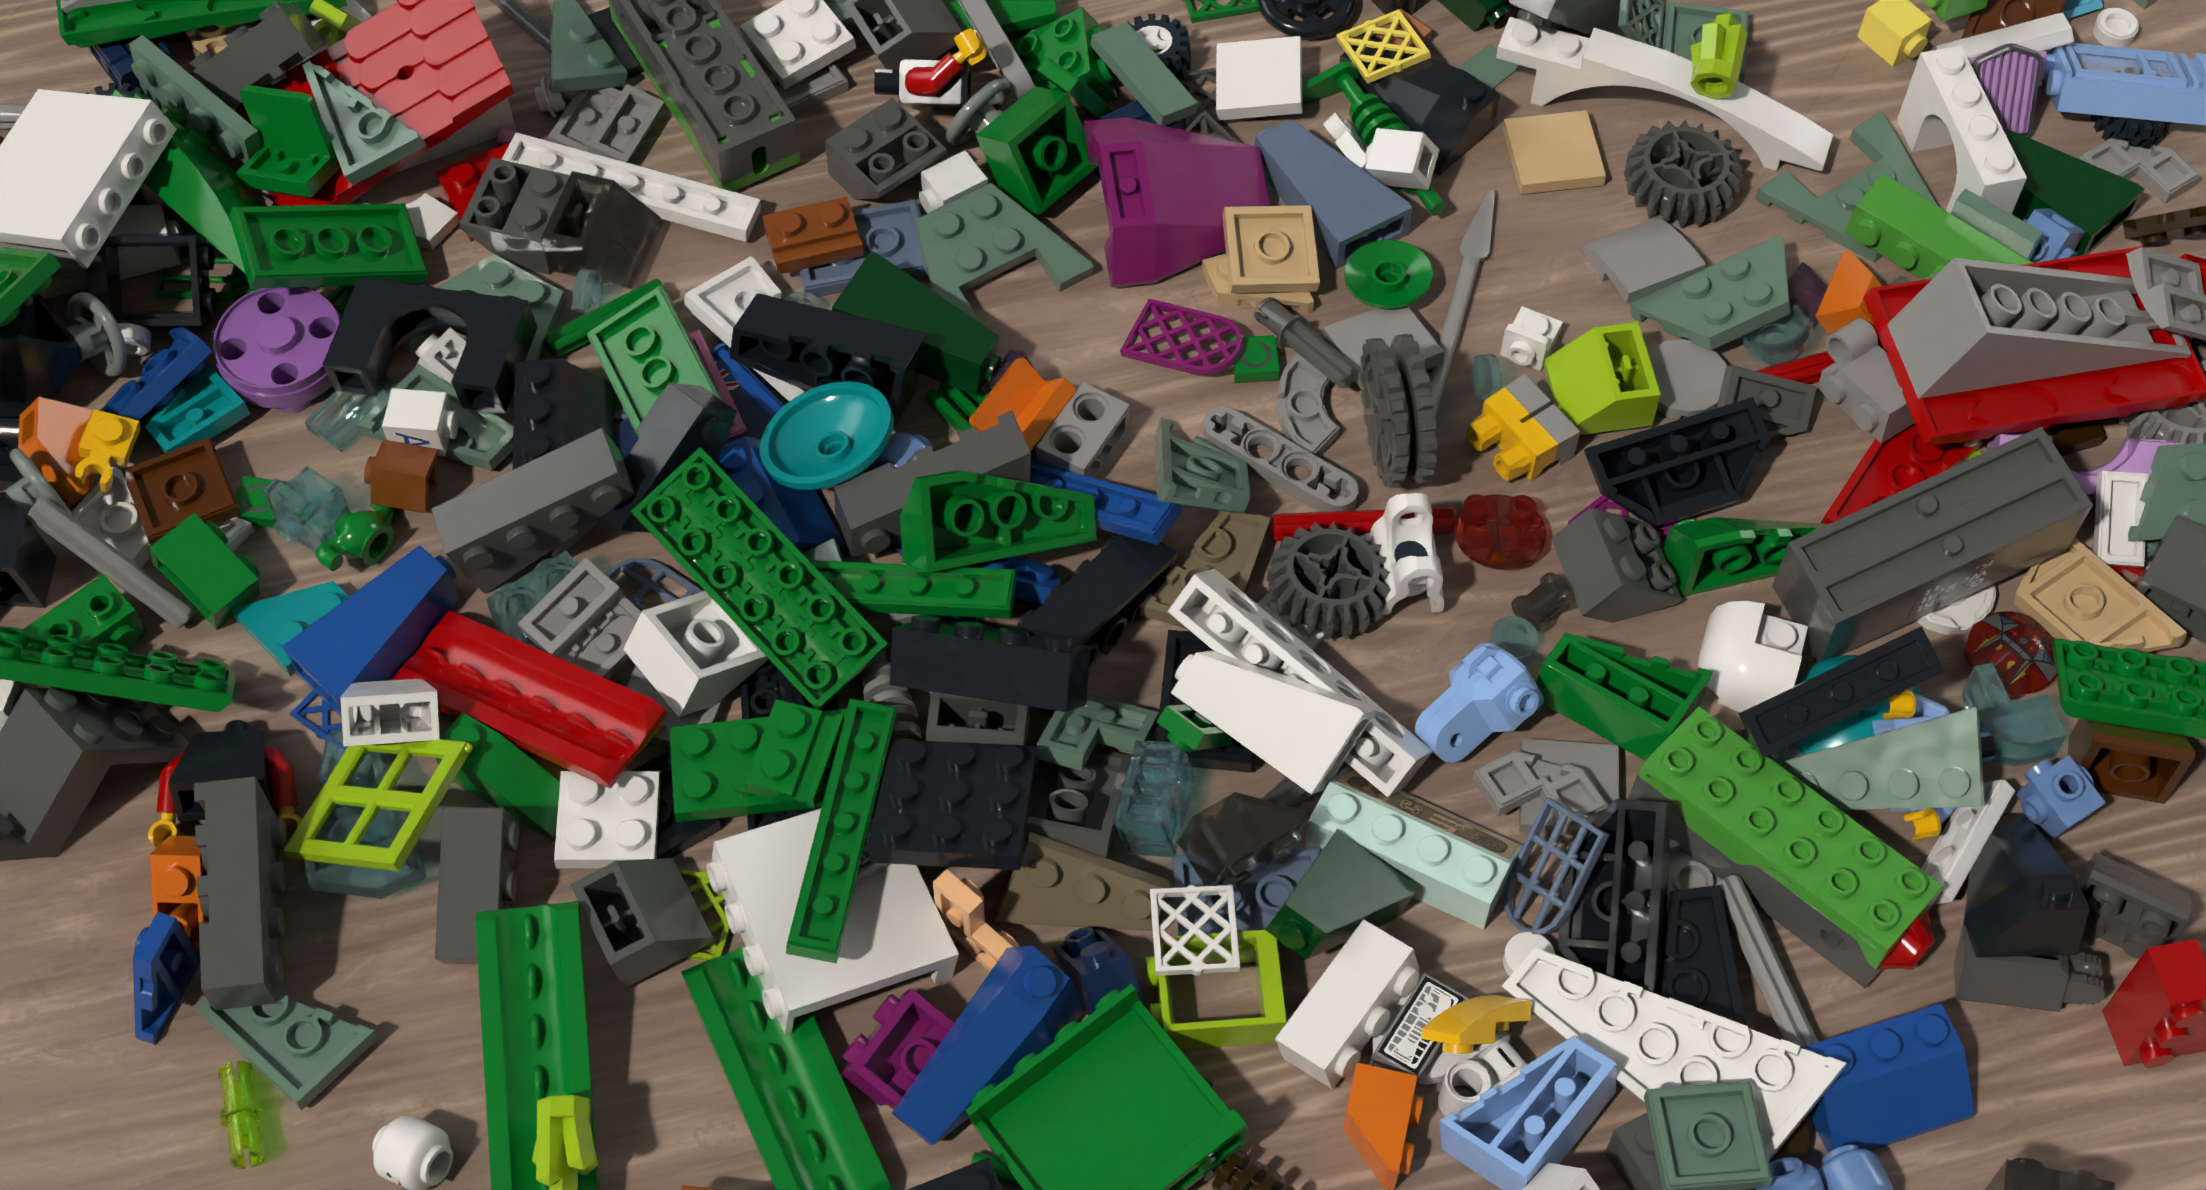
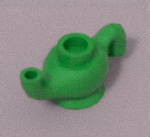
(359, 536)

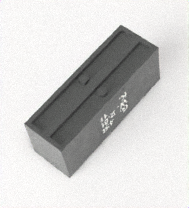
(1931, 544)

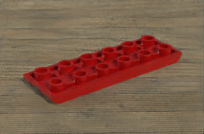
(534, 698)

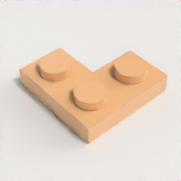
(963, 914)

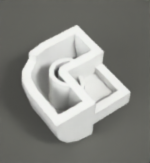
(1750, 654)

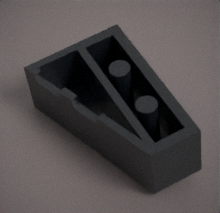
(670, 433)

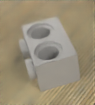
(1089, 440)

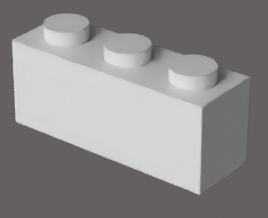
(1349, 1004)

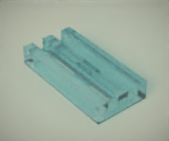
(338, 409)

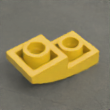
(1475, 1022)

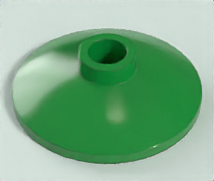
(1388, 274)

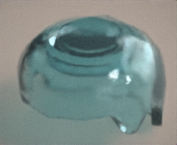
(1779, 340)

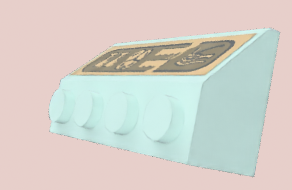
(1447, 857)

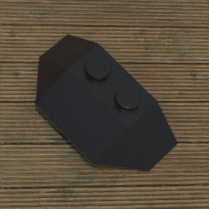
(1682, 464)
(1623, 906)

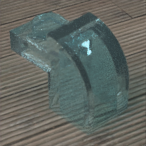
(2021, 729)

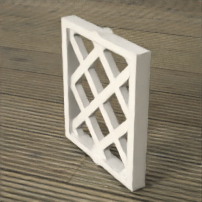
(1197, 966)

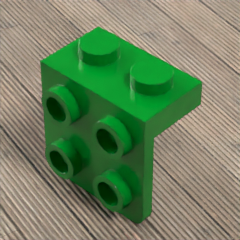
(1068, 44)
(294, 143)

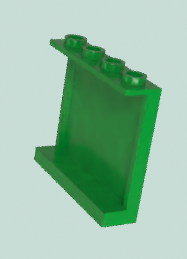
(1107, 1108)

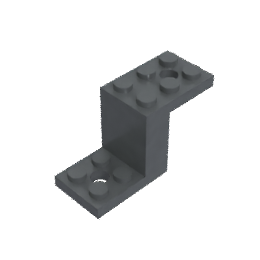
(58, 754)

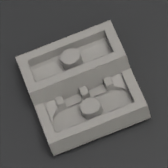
(607, 121)
(1643, 258)
(2170, 291)
(584, 621)

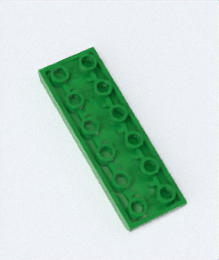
(759, 579)
(115, 671)
(2131, 688)
(531, 1030)
(783, 1084)

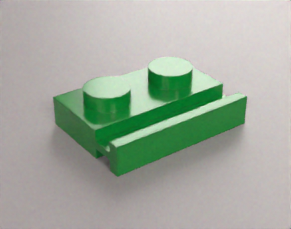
(794, 754)

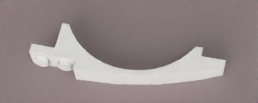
(1575, 62)

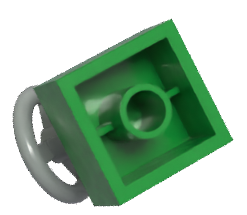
(1031, 147)

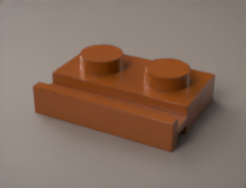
(812, 235)

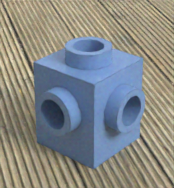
(2058, 238)
(2058, 796)

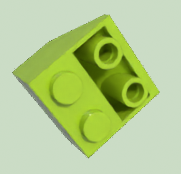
(1604, 380)

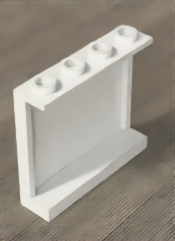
(76, 168)
(887, 937)

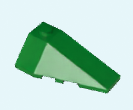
(982, 518)
(1728, 551)

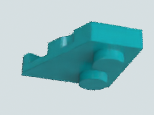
(196, 412)
(283, 617)

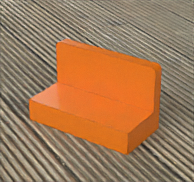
(1029, 397)

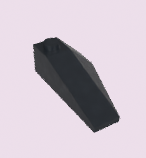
(1436, 100)
(2023, 895)

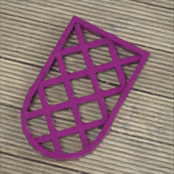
(1130, 351)

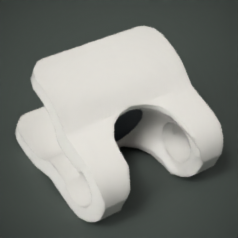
(1409, 551)

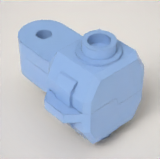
(1486, 696)

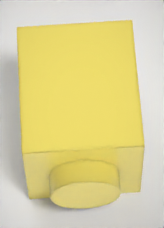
(1895, 30)

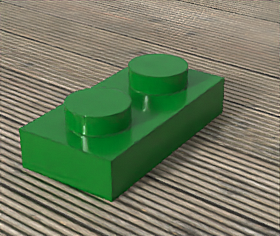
(1191, 730)

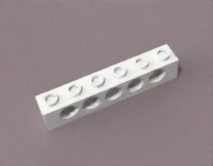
(1243, 630)

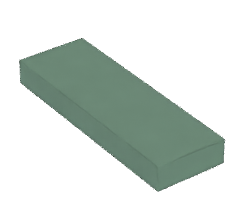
(1144, 74)

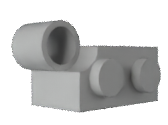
(1864, 381)

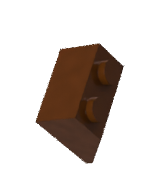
(2130, 759)

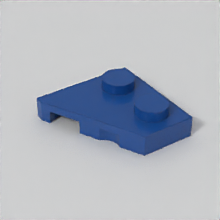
(161, 972)

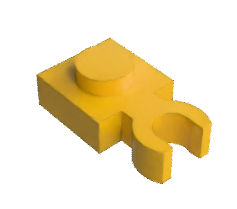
(105, 443)

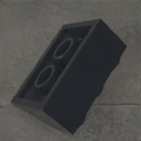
(557, 406)

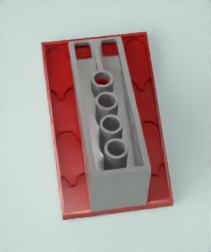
(2029, 347)

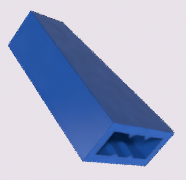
(374, 627)

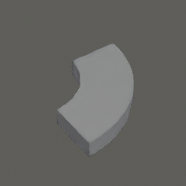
(1302, 407)

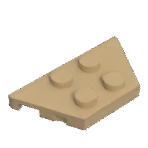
(2090, 602)

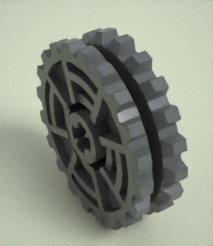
(1398, 410)

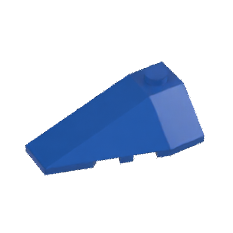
(1008, 1017)

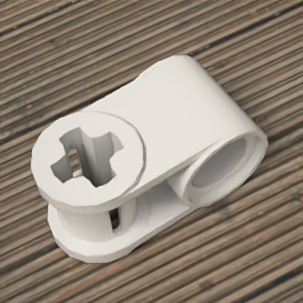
(1484, 1068)

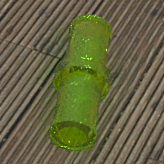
(241, 1114)

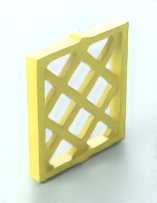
(1394, 65)

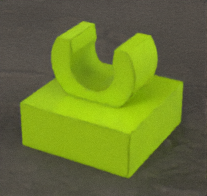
(333, 21)

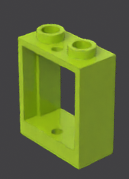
(1254, 947)

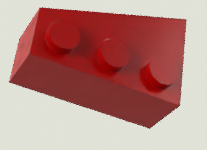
(2160, 1006)

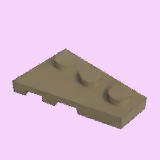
(1228, 545)
(1076, 889)

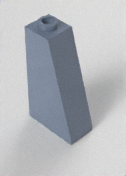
(1344, 199)

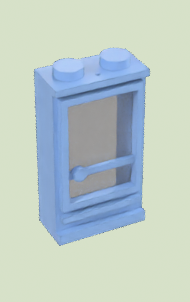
(2127, 83)

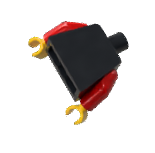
(934, 81)
(218, 756)

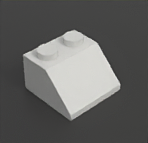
(692, 652)

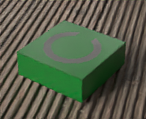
(1257, 360)
(254, 503)

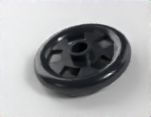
(1312, 25)

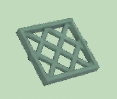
(1655, 19)

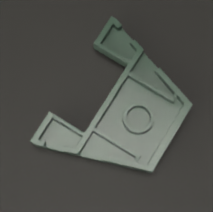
(1834, 209)
(985, 237)
(502, 278)

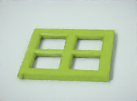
(337, 791)

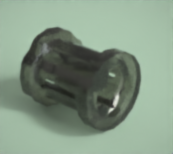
(1544, 600)

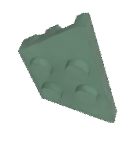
(1723, 298)
(1198, 473)
(2173, 489)

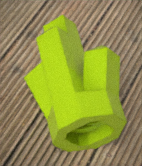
(1718, 57)
(563, 1141)

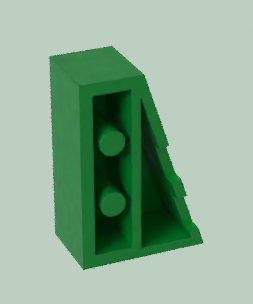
(1618, 694)

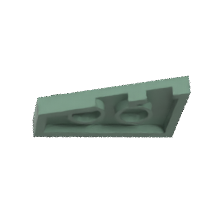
(481, 436)
(291, 1043)

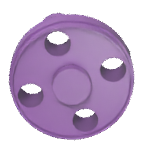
(275, 347)

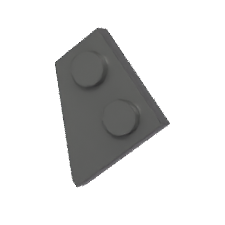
(1781, 401)

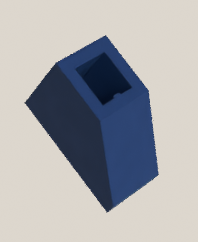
(1095, 966)

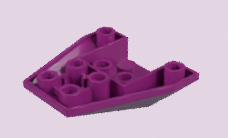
(1168, 195)

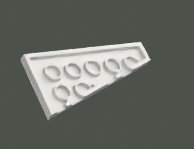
(1672, 1042)

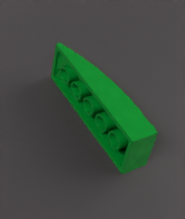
(198, 184)

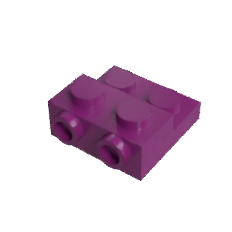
(896, 1049)

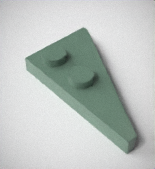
(580, 53)
(360, 132)

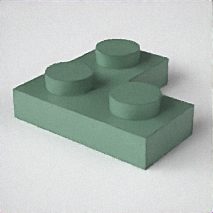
(1074, 734)

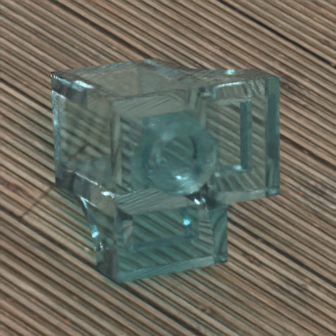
(306, 508)

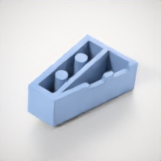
(1533, 1116)

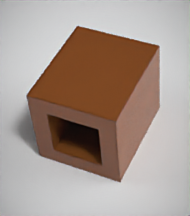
(402, 476)

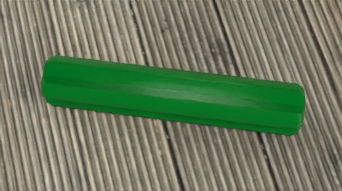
(574, 332)

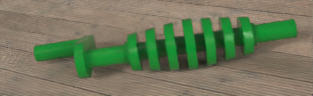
(1366, 113)

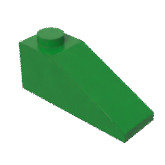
(506, 776)

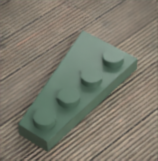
(173, 86)
(1907, 767)

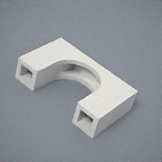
(1951, 107)

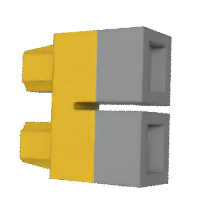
(1524, 429)

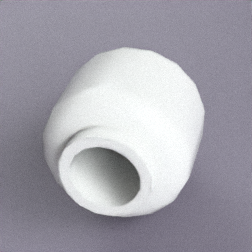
(412, 1153)

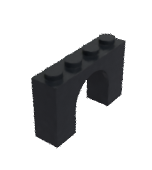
(389, 313)

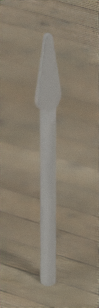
(1474, 249)

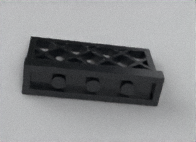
(1839, 692)

